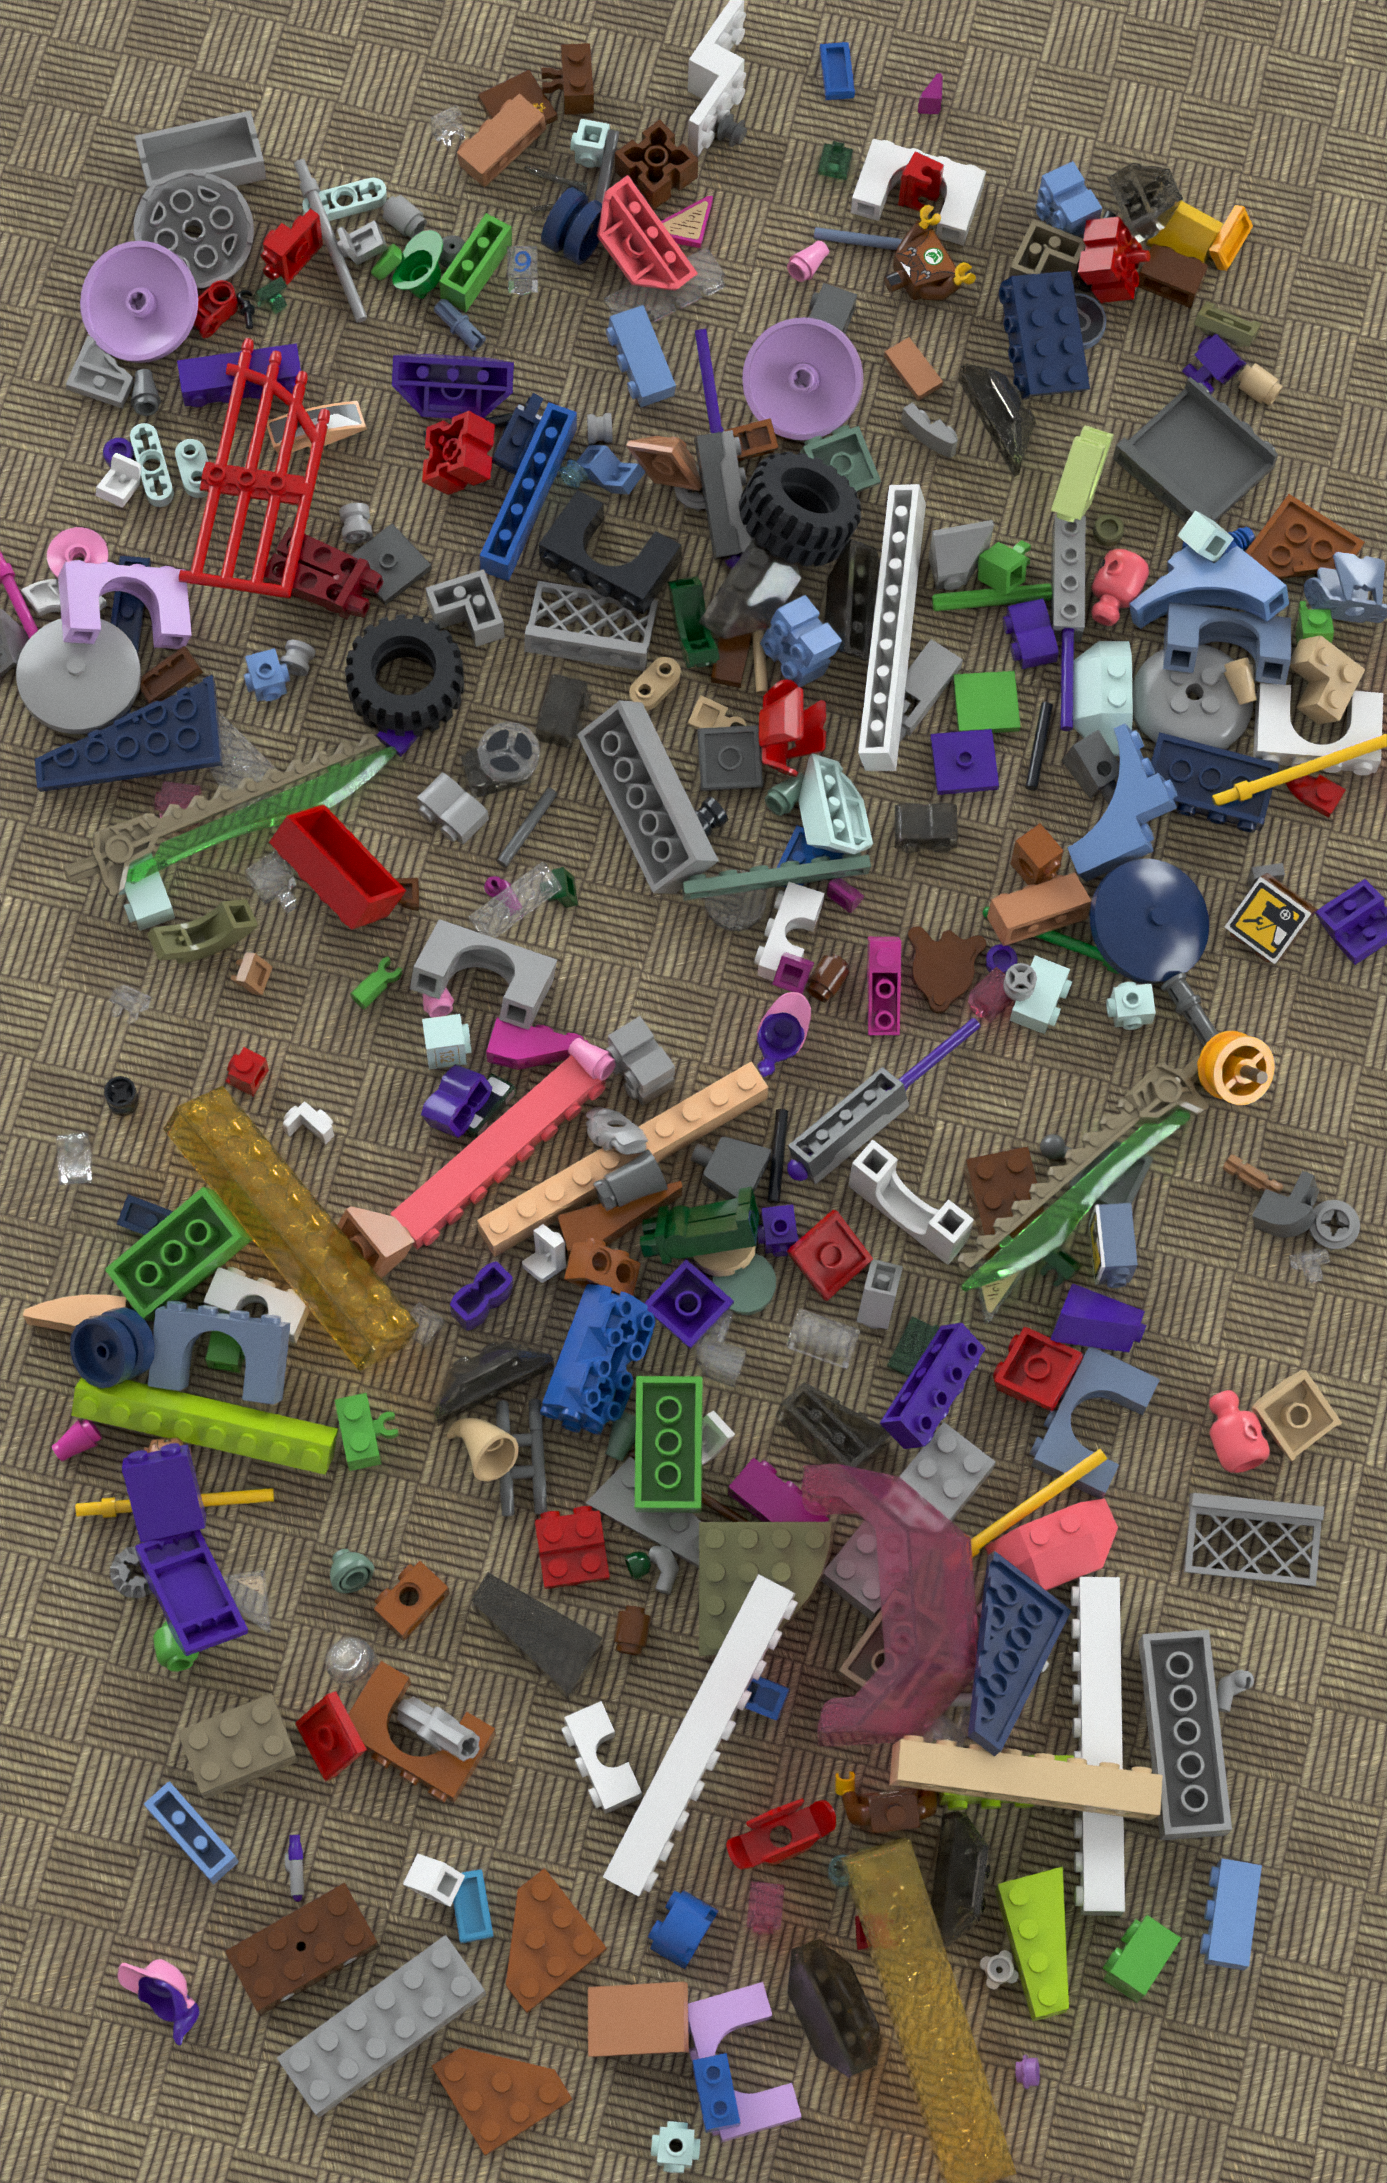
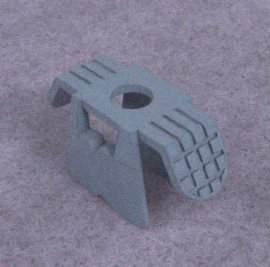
(1348, 587)

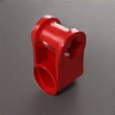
(213, 313)

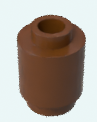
(827, 977)
(631, 1630)

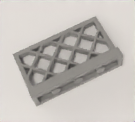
(587, 644)
(1256, 1510)

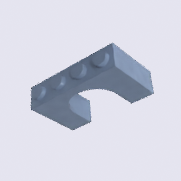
(1196, 625)
(261, 1340)
(1095, 1377)

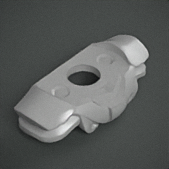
(625, 1139)

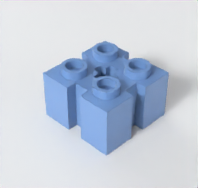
(1066, 200)
(800, 641)

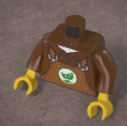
(924, 264)
(885, 1809)

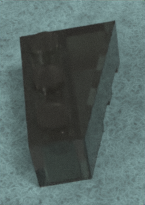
(831, 1429)

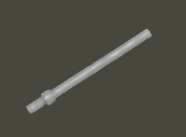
(310, 191)

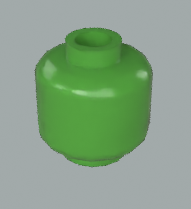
(168, 1651)

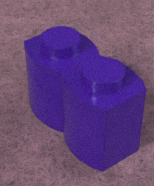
(1031, 634)
(456, 1100)
(489, 1290)

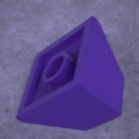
(688, 1304)

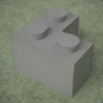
(468, 600)

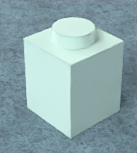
(1205, 536)

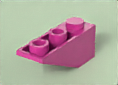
(884, 985)
(525, 1048)

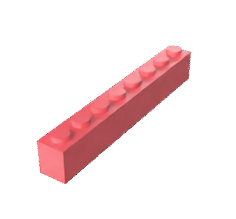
(496, 1151)

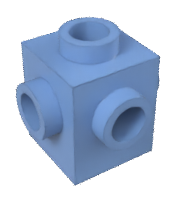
(266, 675)

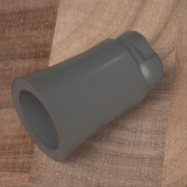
(630, 1182)

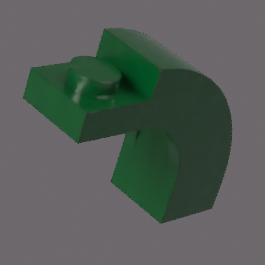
(688, 608)

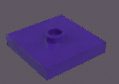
(964, 762)

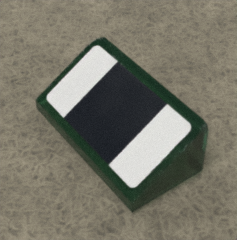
(500, 1096)

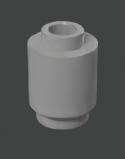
(403, 216)

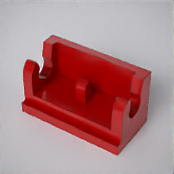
(920, 179)

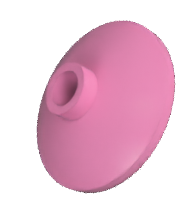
(74, 544)

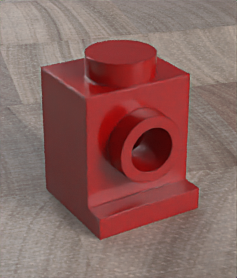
(247, 1071)

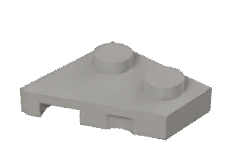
(99, 376)

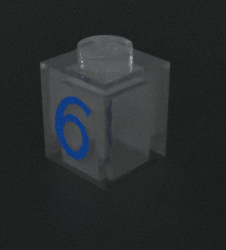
(522, 269)

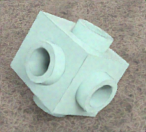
(589, 143)
(1131, 1005)
(673, 2161)

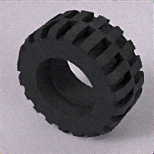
(800, 509)
(398, 640)

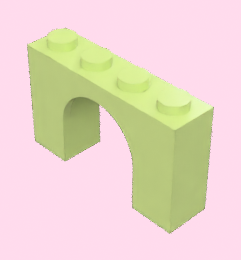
(1081, 473)

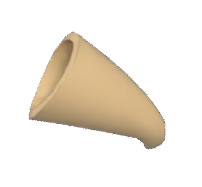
(489, 1447)

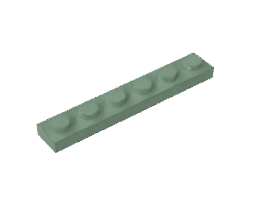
(763, 878)

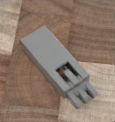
(926, 682)

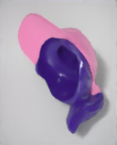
(783, 1030)
(165, 1991)

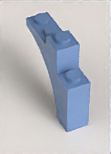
(1195, 580)
(1136, 800)

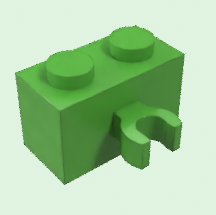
(360, 1431)

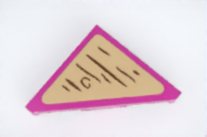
(689, 224)

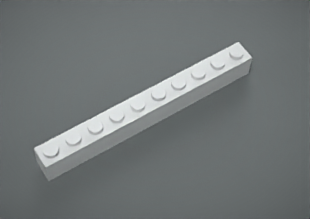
(892, 628)
(699, 1736)
(1099, 1739)

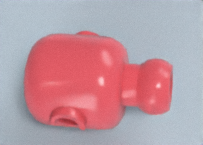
(1117, 584)
(1236, 1434)

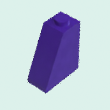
(1098, 1321)

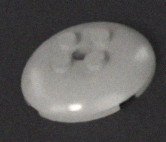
(202, 201)
(1163, 706)

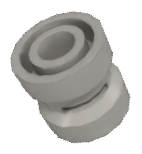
(356, 525)

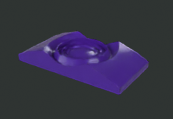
(190, 1591)

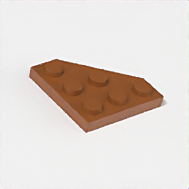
(1300, 541)
(547, 1942)
(499, 2094)

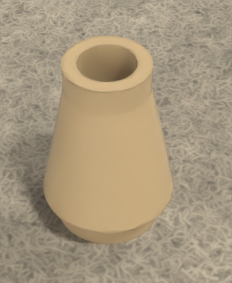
(1241, 679)

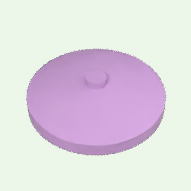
(139, 301)
(803, 378)

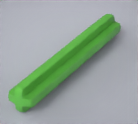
(990, 597)

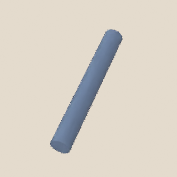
(856, 238)

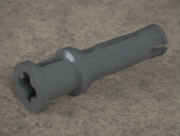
(1189, 1005)

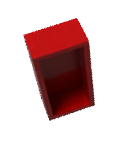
(337, 866)

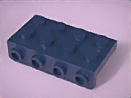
(1044, 334)
(1207, 770)

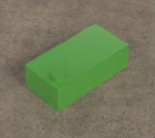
(178, 1253)
(668, 1444)

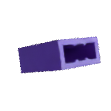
(163, 1492)

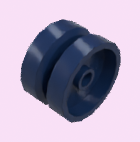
(573, 226)
(112, 1347)

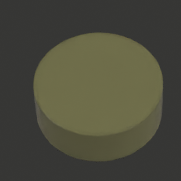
(1108, 530)

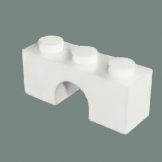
(797, 909)
(233, 1291)
(611, 1786)

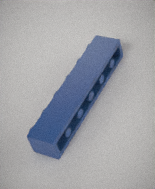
(528, 491)

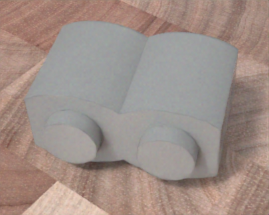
(452, 809)

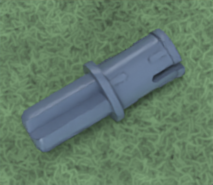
(459, 324)

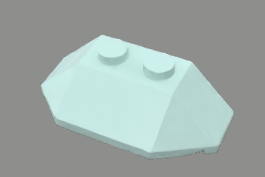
(1103, 690)
(832, 809)

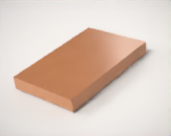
(638, 2019)

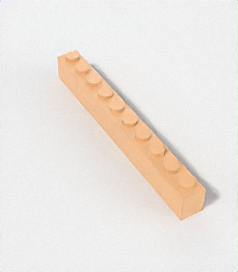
(665, 1136)

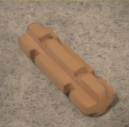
(1251, 1175)

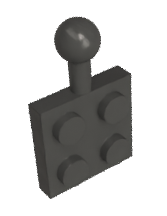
(1122, 1189)

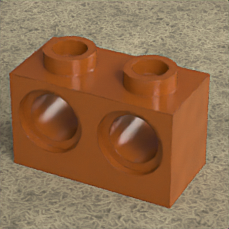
(756, 439)
(599, 1265)

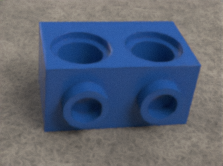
(767, 1697)
(716, 2093)

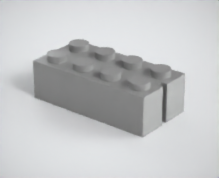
(217, 145)

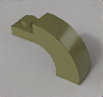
(205, 935)

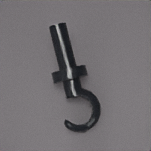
(246, 309)

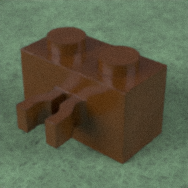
(573, 79)

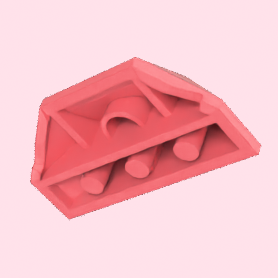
(640, 240)
(1060, 1544)

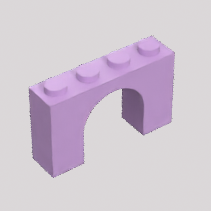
(156, 587)
(708, 2024)

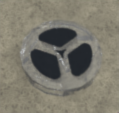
(508, 752)

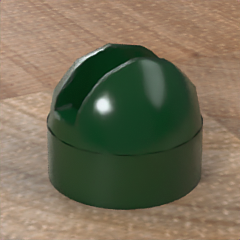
(637, 1564)

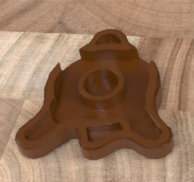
(943, 967)

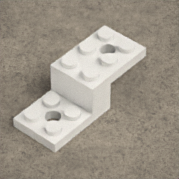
(716, 76)

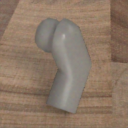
(667, 1565)
(1232, 1685)

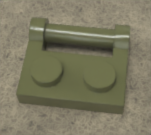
(1216, 321)

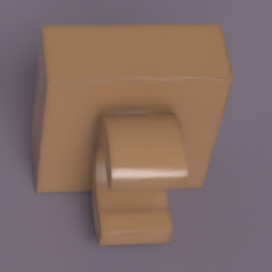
(252, 973)

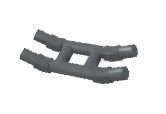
(536, 1470)

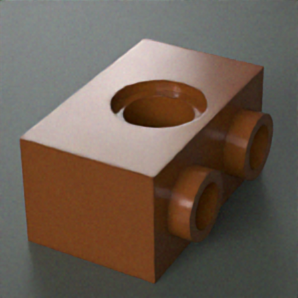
(1036, 856)
(405, 1619)

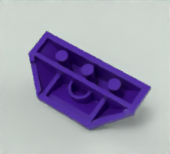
(452, 384)

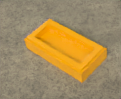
(1230, 238)

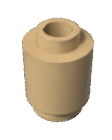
(1259, 384)

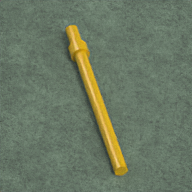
(1244, 790)
(1036, 1500)
(111, 1507)

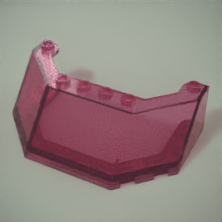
(924, 1607)

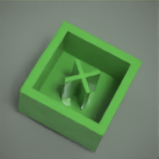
(1141, 1958)

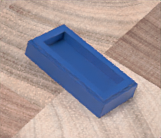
(837, 71)

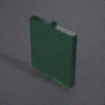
(912, 1346)

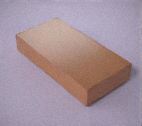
(913, 369)

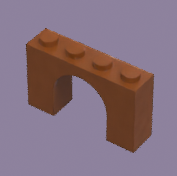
(440, 1771)

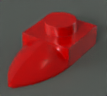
(1317, 793)

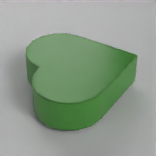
(387, 263)

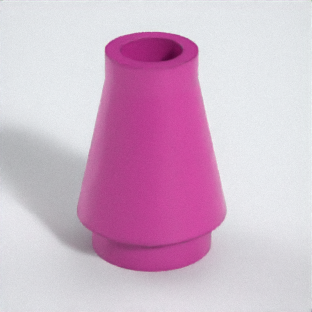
(79, 1438)

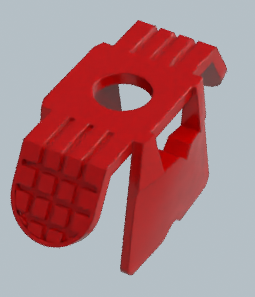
(785, 721)
(805, 1829)

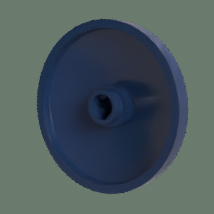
(1149, 921)

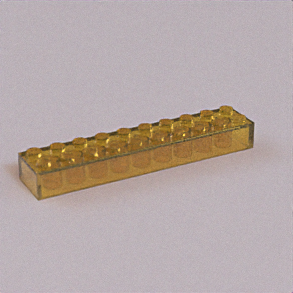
(291, 1228)
(928, 2014)

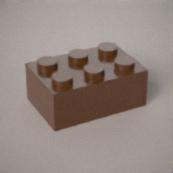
(995, 1184)

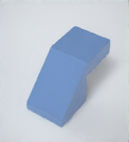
(608, 471)

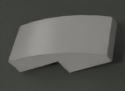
(934, 435)

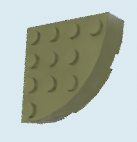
(739, 1551)

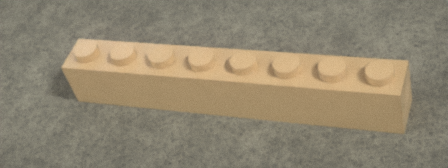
(1026, 1779)

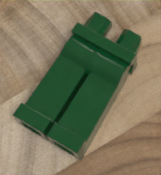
(701, 1229)

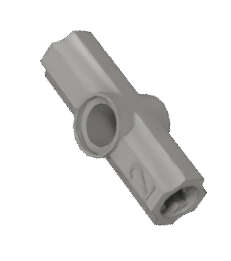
(438, 1728)

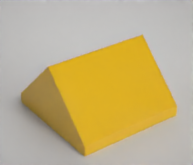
(1188, 232)

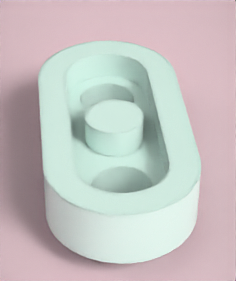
(191, 465)

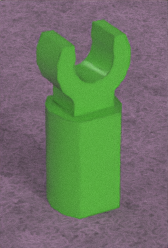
(375, 984)

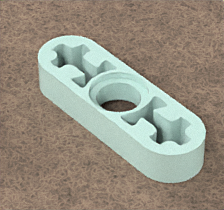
(351, 189)
(161, 473)

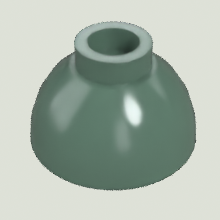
(350, 1571)

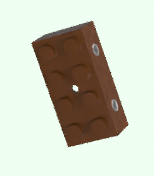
(275, 1969)

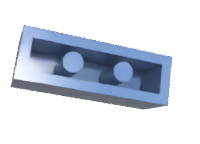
(640, 356)
(191, 1832)
(1231, 1914)

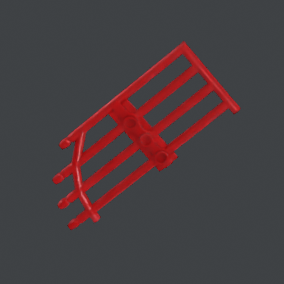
(259, 484)

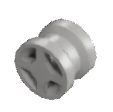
(599, 428)
(297, 657)
(1023, 975)

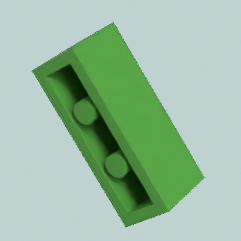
(475, 262)

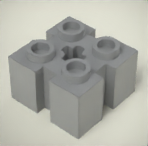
(641, 1061)

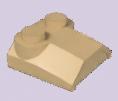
(1295, 1414)

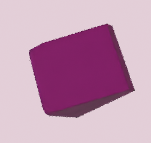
(931, 97)
(844, 894)
(793, 973)

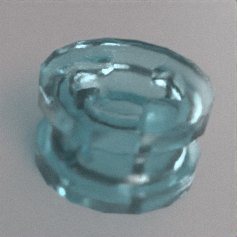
(573, 474)
(842, 1881)

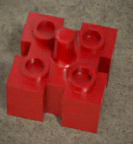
(1111, 259)
(458, 453)

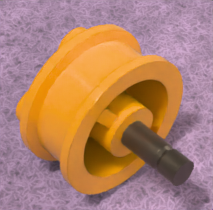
(1236, 1067)

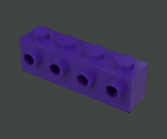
(933, 1386)

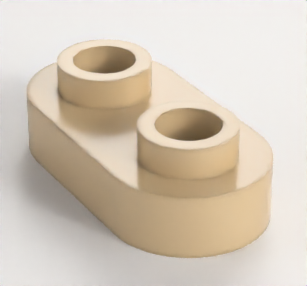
(656, 682)

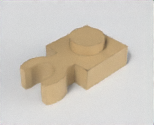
(711, 715)

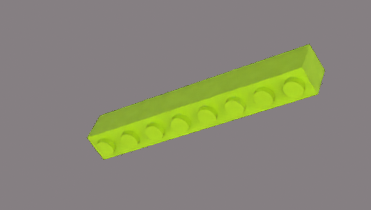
(208, 1423)

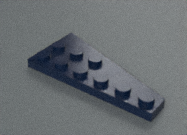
(151, 741)
(1014, 1642)

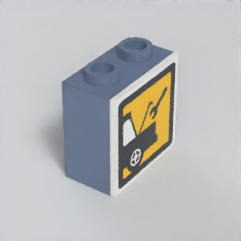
(1113, 1244)

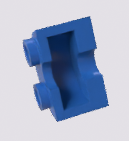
(682, 1928)

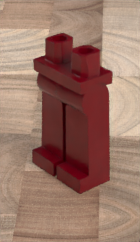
(326, 576)

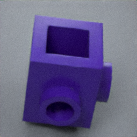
(777, 1229)

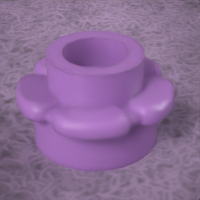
(1028, 2072)

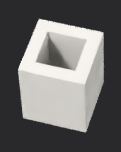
(434, 1879)

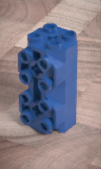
(591, 1372)

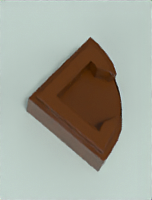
(411, 897)

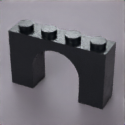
(630, 584)

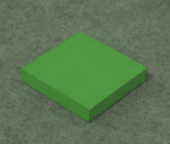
(986, 701)

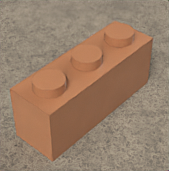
(501, 140)
(1039, 908)

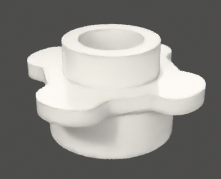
(1004, 1961)

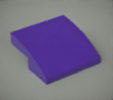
(1356, 921)

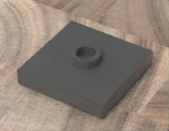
(395, 560)
(729, 758)

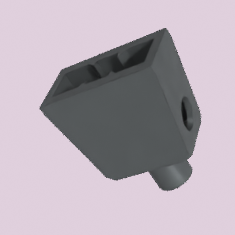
(1093, 766)
(731, 1166)

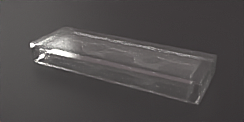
(515, 901)

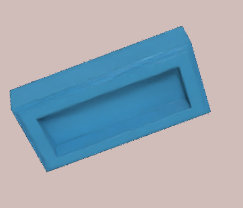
(472, 1909)

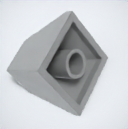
(956, 553)

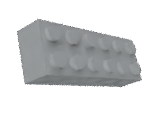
(647, 797)
(946, 1476)
(1185, 1734)
(381, 2026)

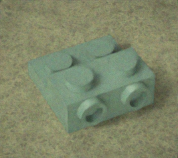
(846, 453)

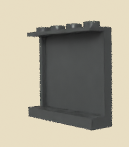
(1196, 455)

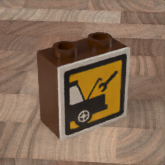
(1270, 919)

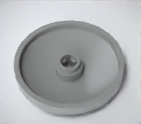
(78, 684)

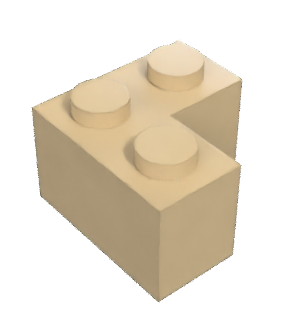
(1330, 678)

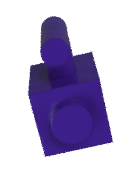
(1217, 361)

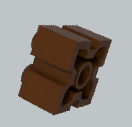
(657, 164)

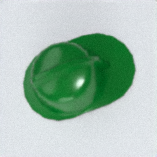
(419, 266)

